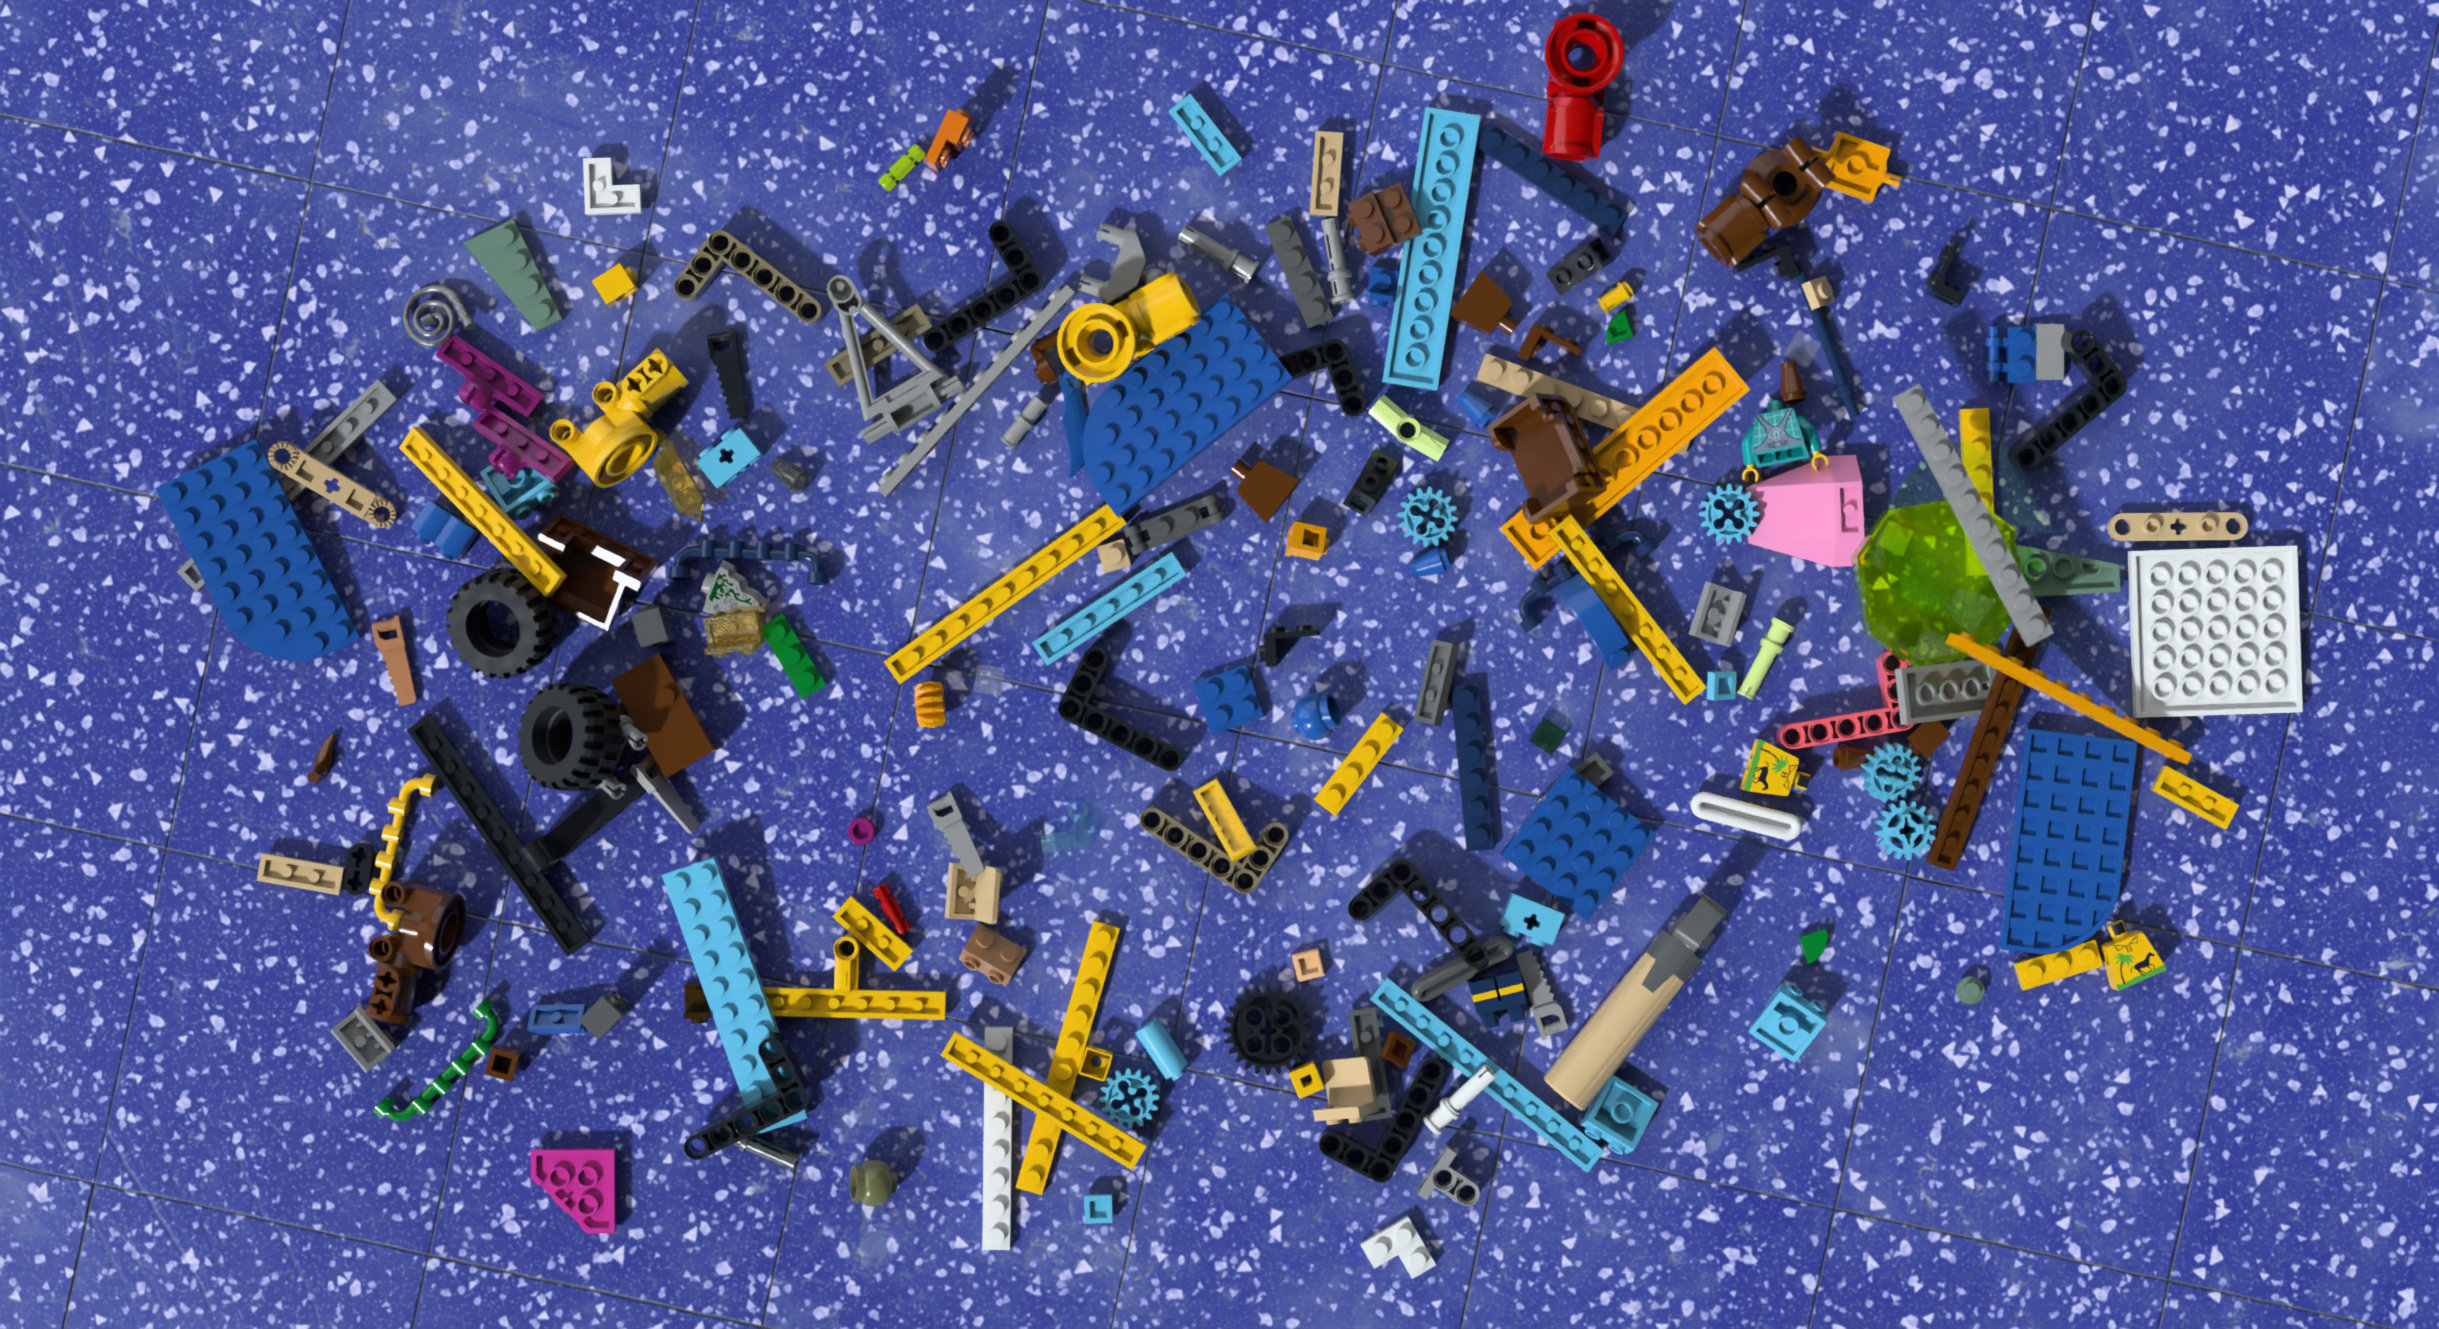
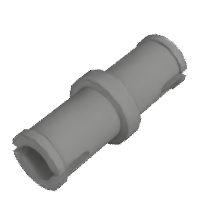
(1023, 422)

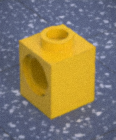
(616, 284)

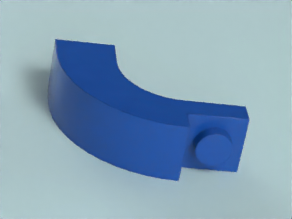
(1596, 621)

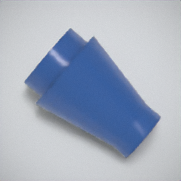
(1476, 408)
(1431, 563)

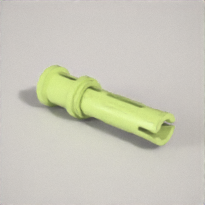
(1771, 646)

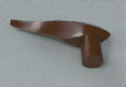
(322, 760)

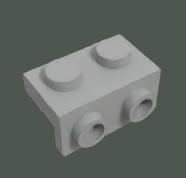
(1717, 614)
(364, 1039)

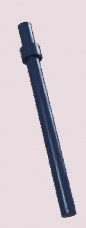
(1845, 391)

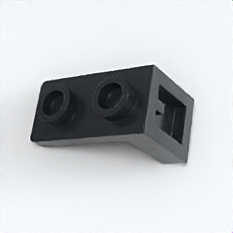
(1784, 264)
(1579, 266)
(1946, 292)
(1370, 483)

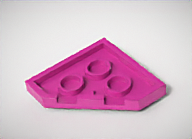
(580, 1183)

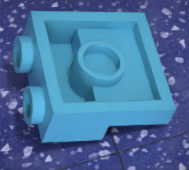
(520, 493)
(1789, 1021)
(1619, 1115)

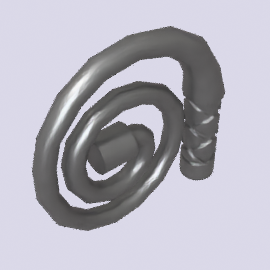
(428, 319)

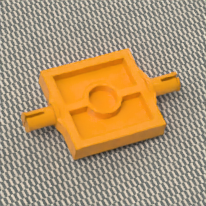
(1858, 166)

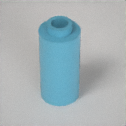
(1162, 1049)

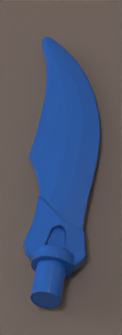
(1073, 418)

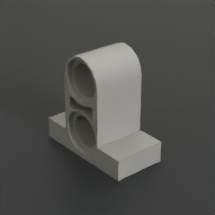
(1453, 1185)

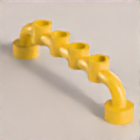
(394, 834)

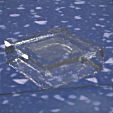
(1802, 348)
(989, 679)

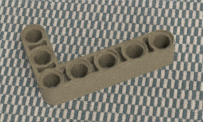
(751, 273)
(1214, 852)

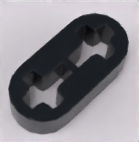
(352, 868)

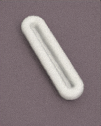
(1746, 816)

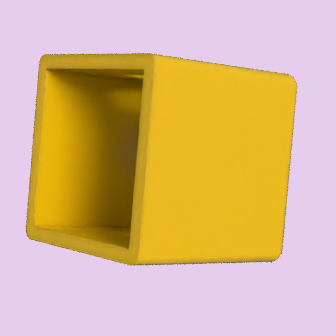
(1091, 1071)
(1310, 1087)

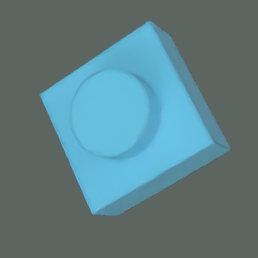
(1721, 685)
(1098, 1208)

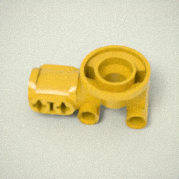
(1137, 326)
(621, 438)

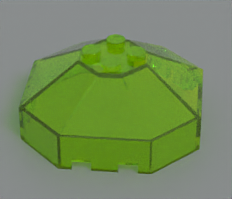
(1925, 581)

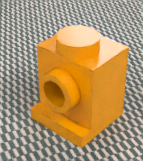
(1310, 533)

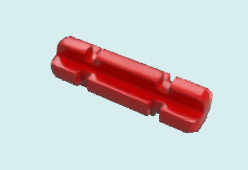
(891, 909)

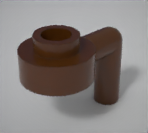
(1044, 370)

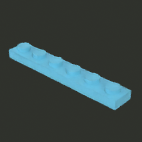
(1109, 608)

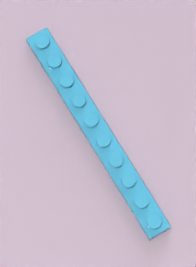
(1503, 1089)

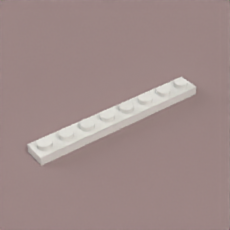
(997, 1150)

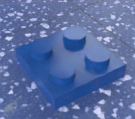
(1228, 699)

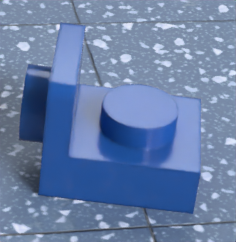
(1381, 287)

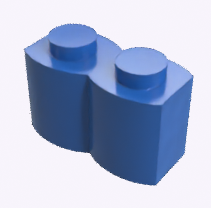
(445, 530)

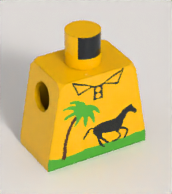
(1772, 771)
(2129, 957)

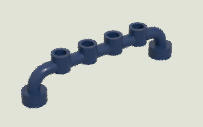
(737, 551)
(1565, 571)

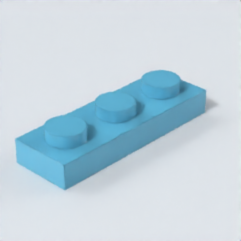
(1205, 135)

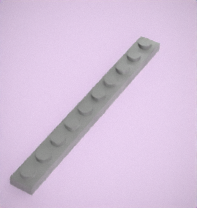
(983, 382)
(327, 448)
(1973, 515)

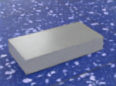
(2049, 352)

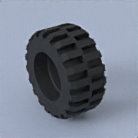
(478, 643)
(546, 733)

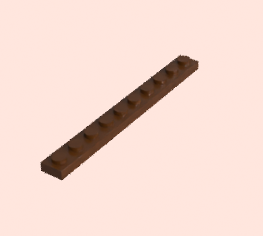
(1980, 756)

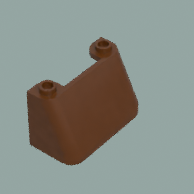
(1549, 456)

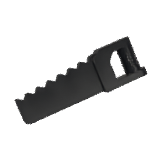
(729, 371)

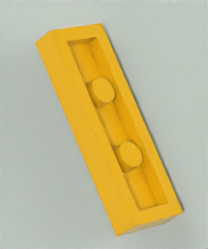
(2194, 797)
(873, 933)
(2056, 966)

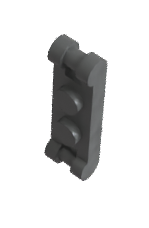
(1174, 524)

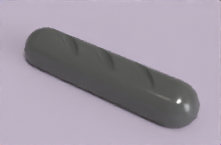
(1457, 970)

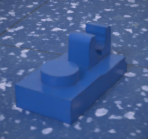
(556, 1019)

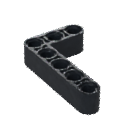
(992, 297)
(1333, 367)
(2075, 404)
(1110, 721)
(551, 849)
(1426, 906)
(757, 1109)
(1393, 1128)

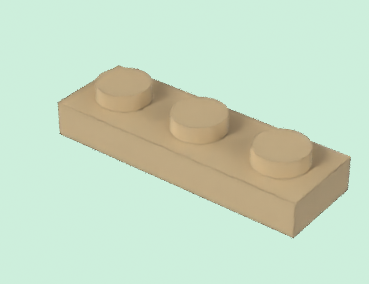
(1326, 174)
(301, 873)

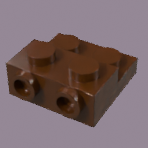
(1384, 220)

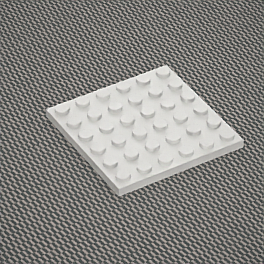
(2215, 631)

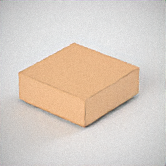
(1308, 964)

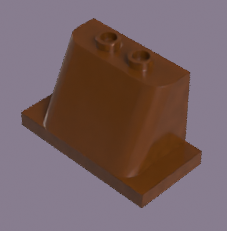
(596, 570)

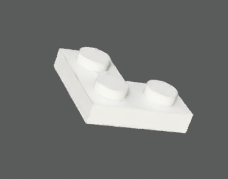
(603, 196)
(1399, 1240)

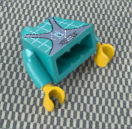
(1778, 439)

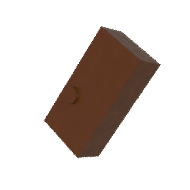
(664, 714)

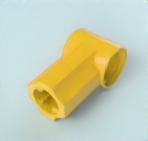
(846, 966)

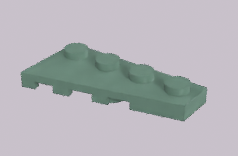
(514, 269)
(2064, 574)

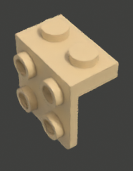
(973, 897)
(1348, 1090)

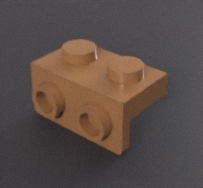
(992, 955)

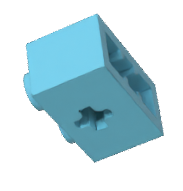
(744, 456)
(1520, 907)

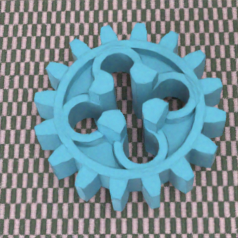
(1729, 497)
(1432, 532)
(1903, 764)
(1114, 1092)

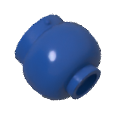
(1316, 716)

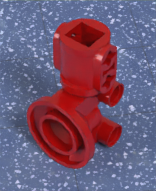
(1575, 113)

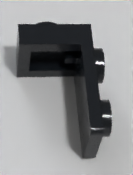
(1268, 651)

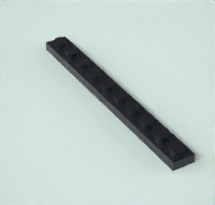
(498, 834)

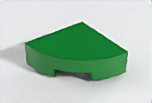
(1619, 329)
(1813, 944)

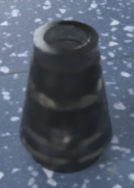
(792, 476)

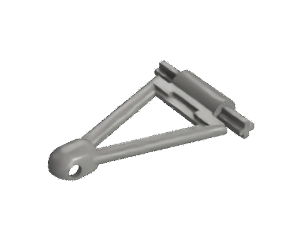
(909, 400)

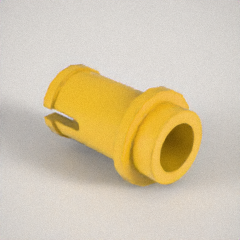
(1615, 297)

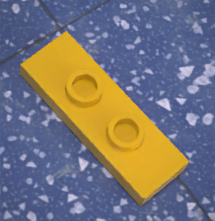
(1225, 820)

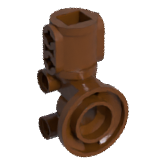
(1745, 218)
(426, 938)

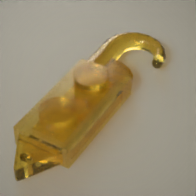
(677, 479)

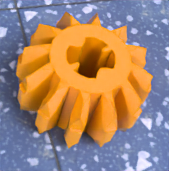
(930, 704)

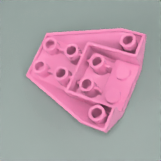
(1811, 511)

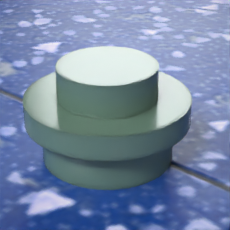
(1970, 990)

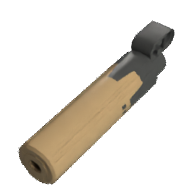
(1634, 1005)

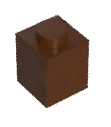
(1926, 737)
(505, 1062)

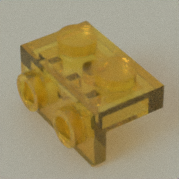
(733, 633)

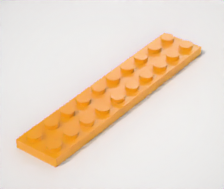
(1641, 446)

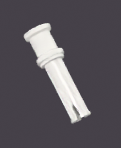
(1451, 1107)

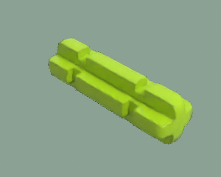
(901, 167)

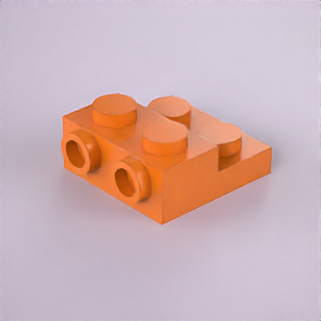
(953, 133)

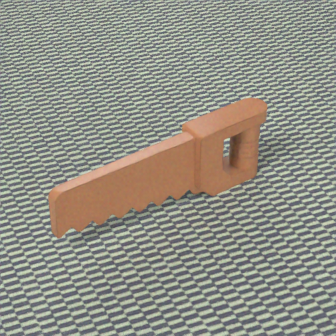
(396, 658)

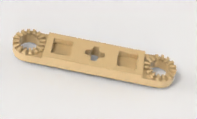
(313, 475)
(2197, 526)

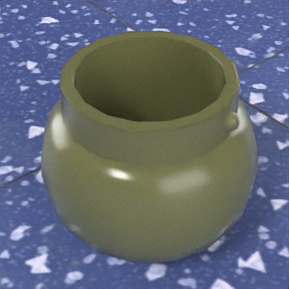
(872, 1183)

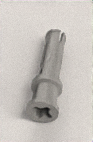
(1230, 259)
(1339, 274)

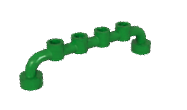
(442, 1083)

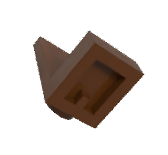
(1531, 345)

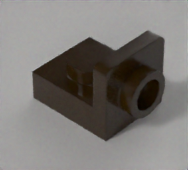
(696, 1004)

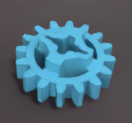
(1906, 842)

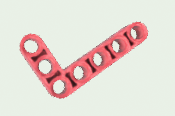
(1858, 719)

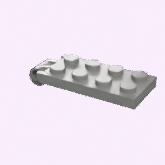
(1943, 690)

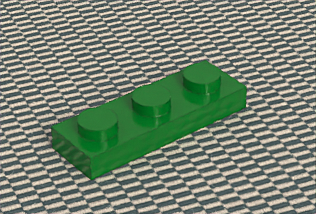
(793, 656)

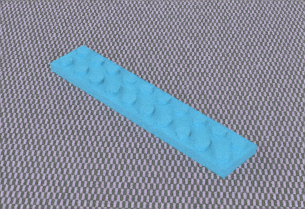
(1432, 258)
(728, 978)

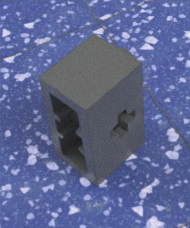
(653, 626)
(605, 1014)

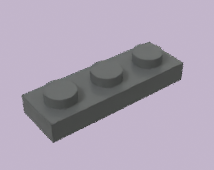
(1436, 682)

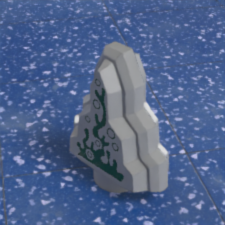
(730, 591)

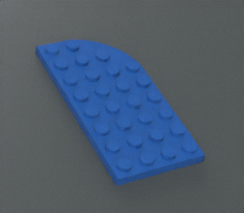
(1178, 404)
(258, 557)
(2066, 840)

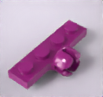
(487, 379)
(520, 447)

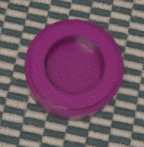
(861, 830)

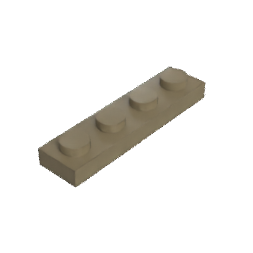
(877, 347)

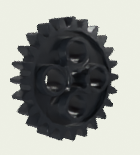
(1293, 1029)

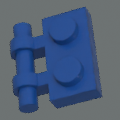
(2020, 355)

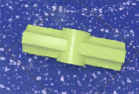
(1424, 439)

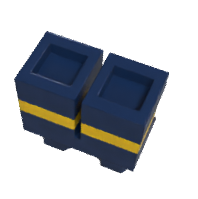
(1486, 999)

